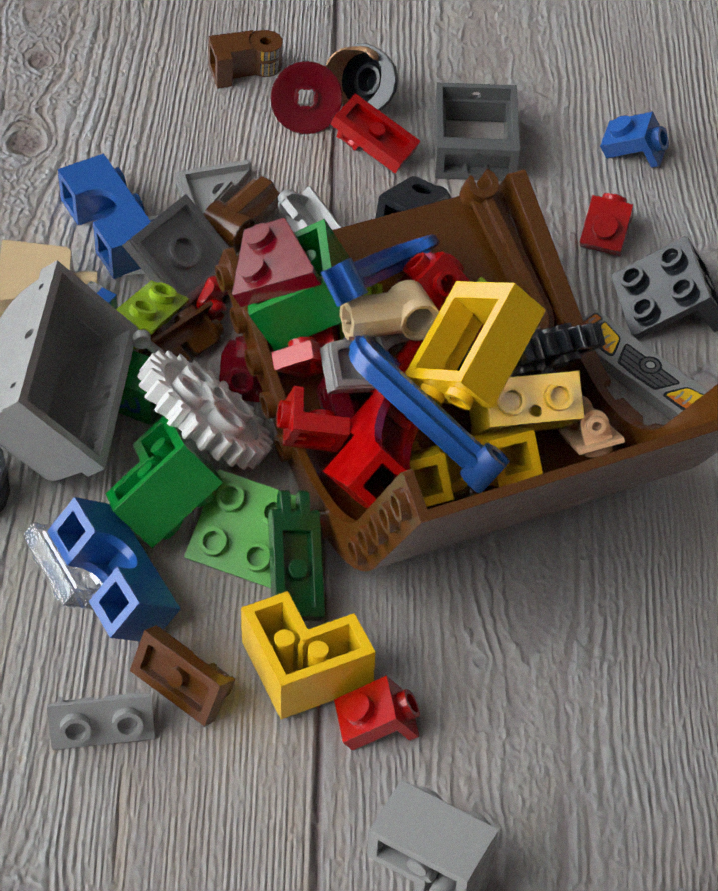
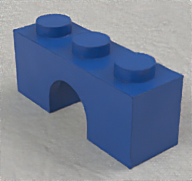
(100, 193)
(103, 544)

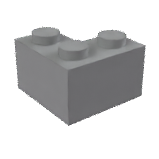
(433, 841)

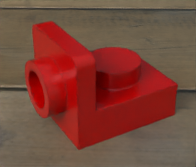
(303, 354)
(312, 429)

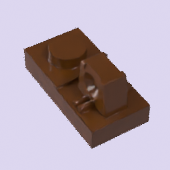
(181, 675)

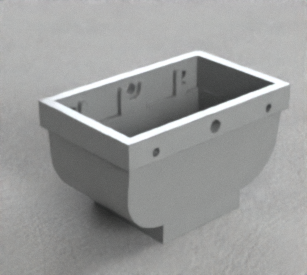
(61, 375)

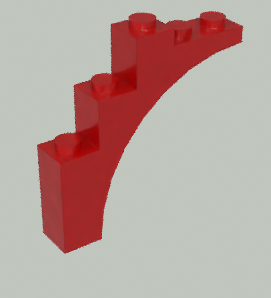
(379, 442)

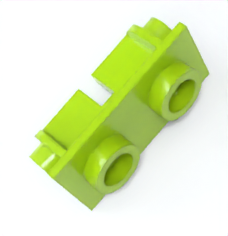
(152, 306)

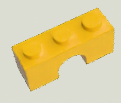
(440, 474)

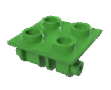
(235, 529)

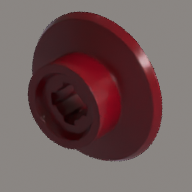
(325, 97)

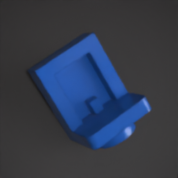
(634, 135)

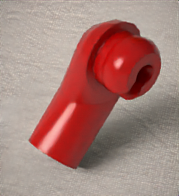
(213, 293)

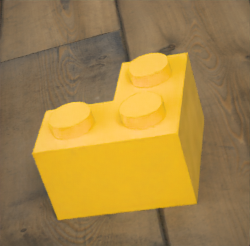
(302, 664)

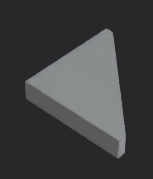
(212, 182)

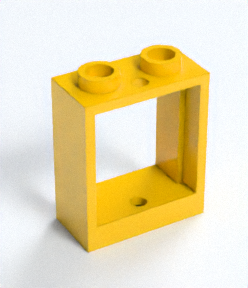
(508, 322)
(533, 402)

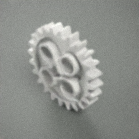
(204, 409)

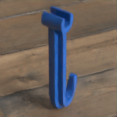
(351, 278)
(478, 462)

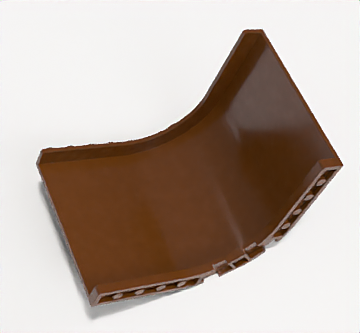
(398, 520)

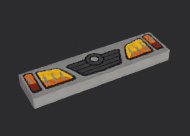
(644, 370)

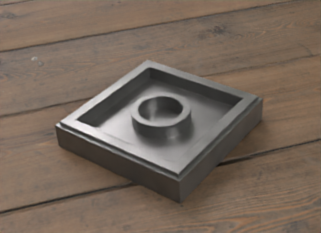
(178, 249)

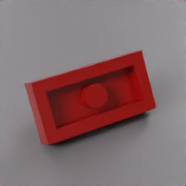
(376, 133)

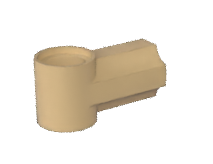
(400, 310)

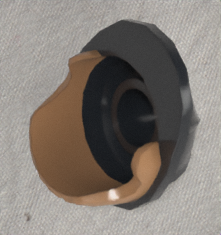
(366, 72)

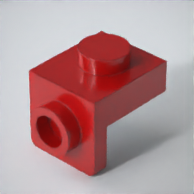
(607, 223)
(376, 712)

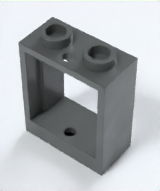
(472, 156)

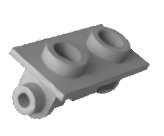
(304, 209)
(101, 721)

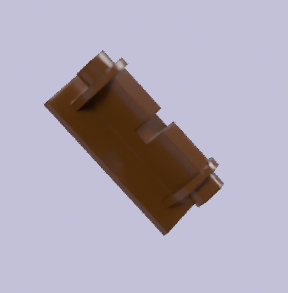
(190, 328)

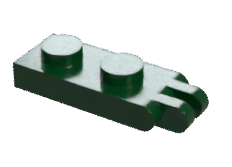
(297, 554)

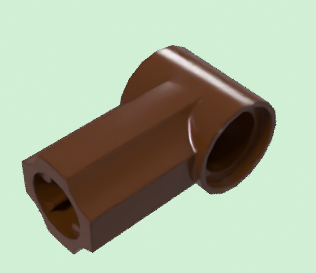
(243, 210)

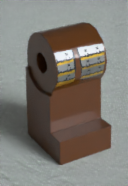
(244, 55)

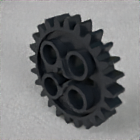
(557, 347)

